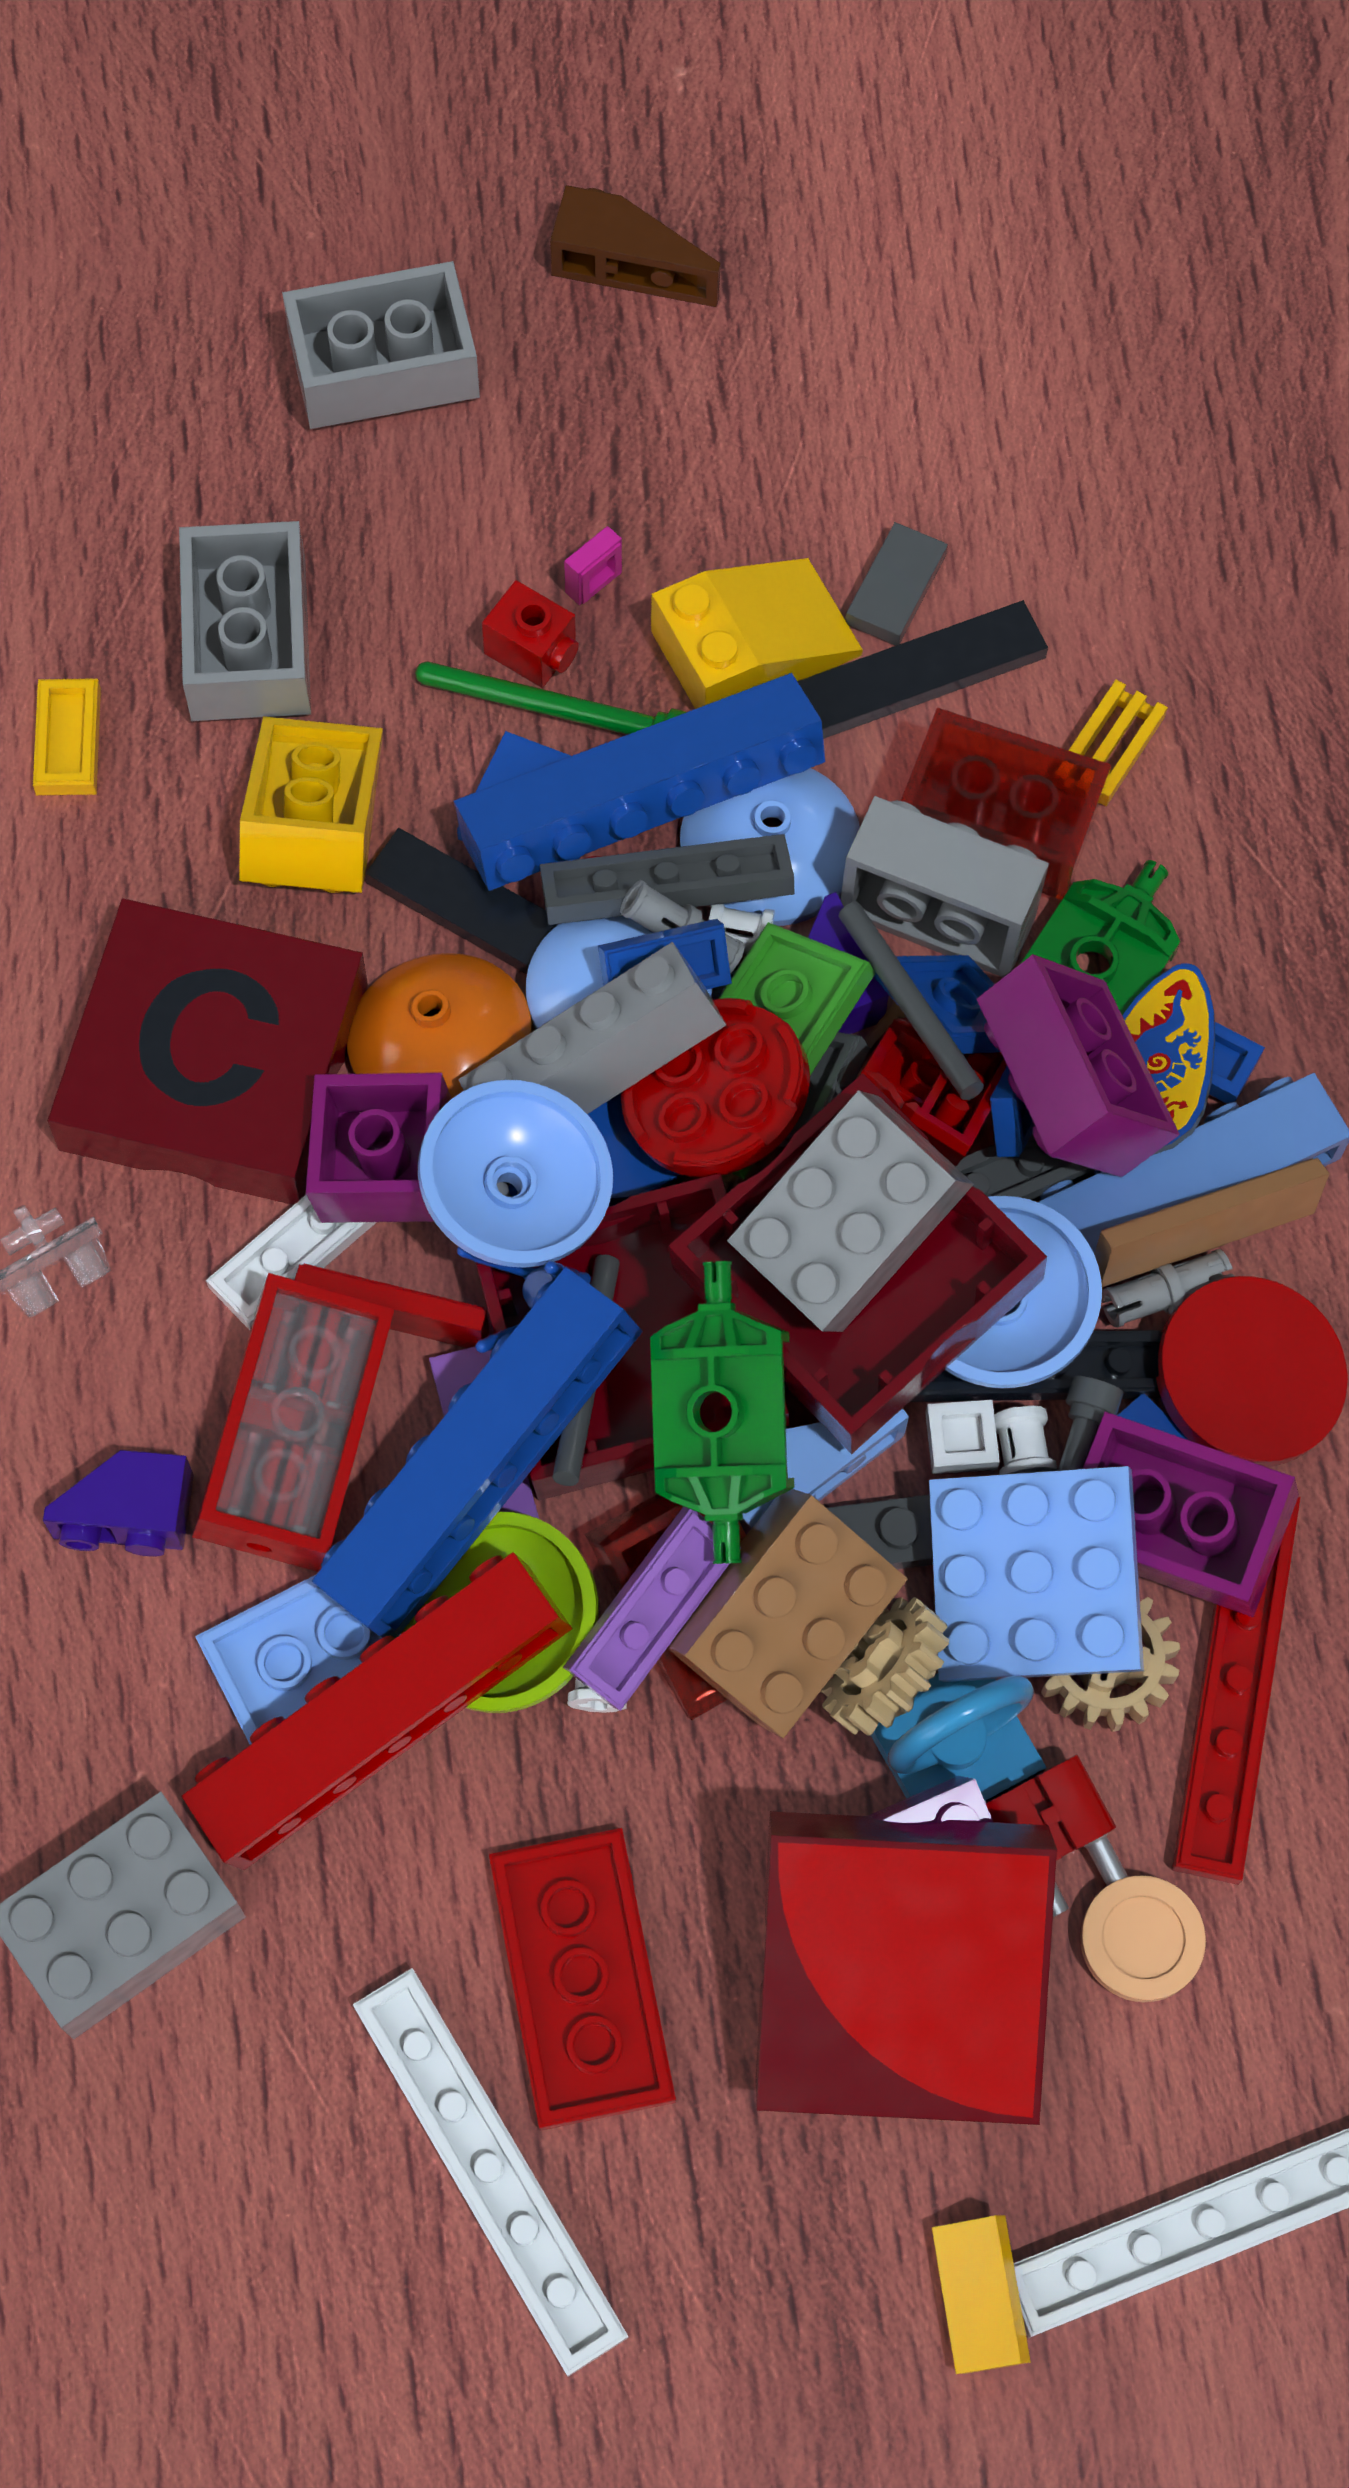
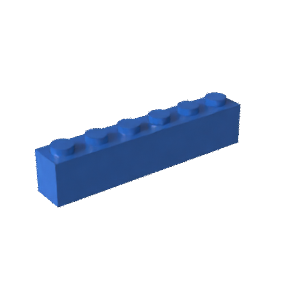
(640, 781)
(477, 1454)

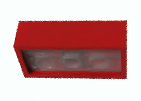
(294, 1423)

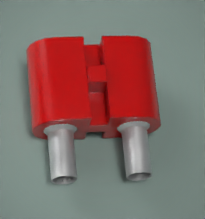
(1072, 1809)

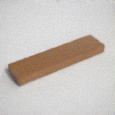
(1210, 1221)

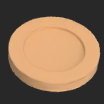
(1143, 1938)

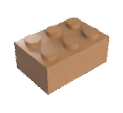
(787, 1612)

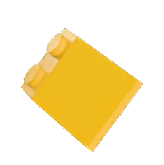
(749, 627)
(310, 805)

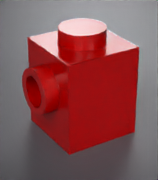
(530, 634)

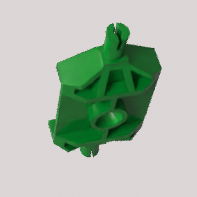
(1117, 925)
(747, 1459)

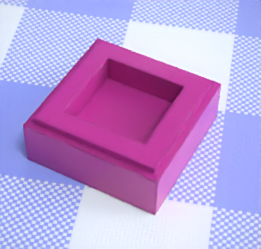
(593, 566)

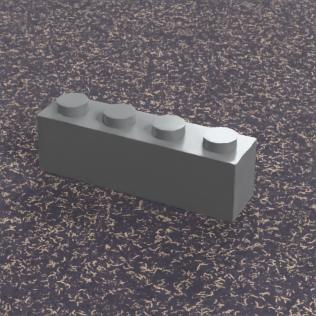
(612, 1034)

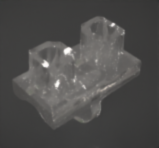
(76, 1247)

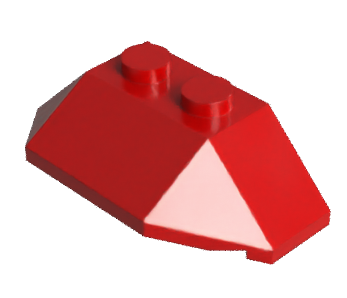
(922, 1091)

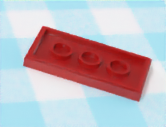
(581, 1979)

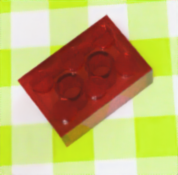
(1009, 791)

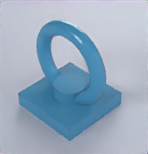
(965, 1733)

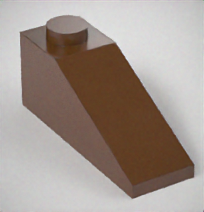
(620, 246)

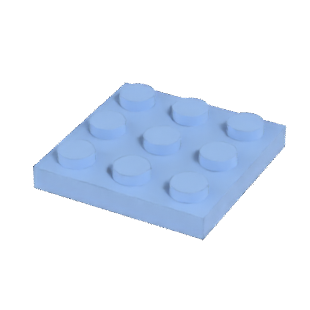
(1037, 1574)

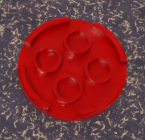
(723, 1097)
(1252, 1370)

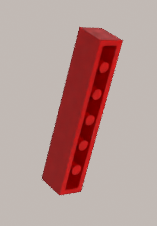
(375, 1710)

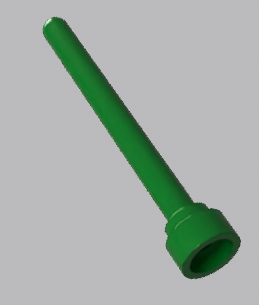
(537, 699)

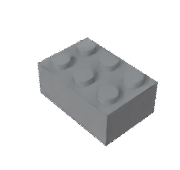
(381, 344)
(244, 621)
(943, 885)
(850, 1212)
(116, 1916)

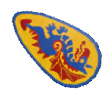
(1176, 1039)

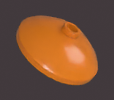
(477, 1018)

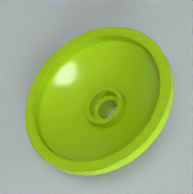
(565, 1579)

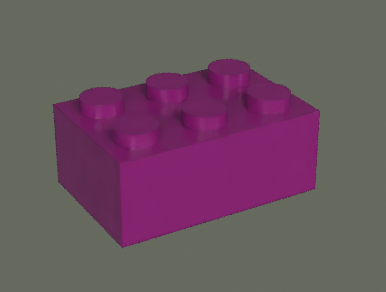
(1076, 1067)
(1199, 1513)

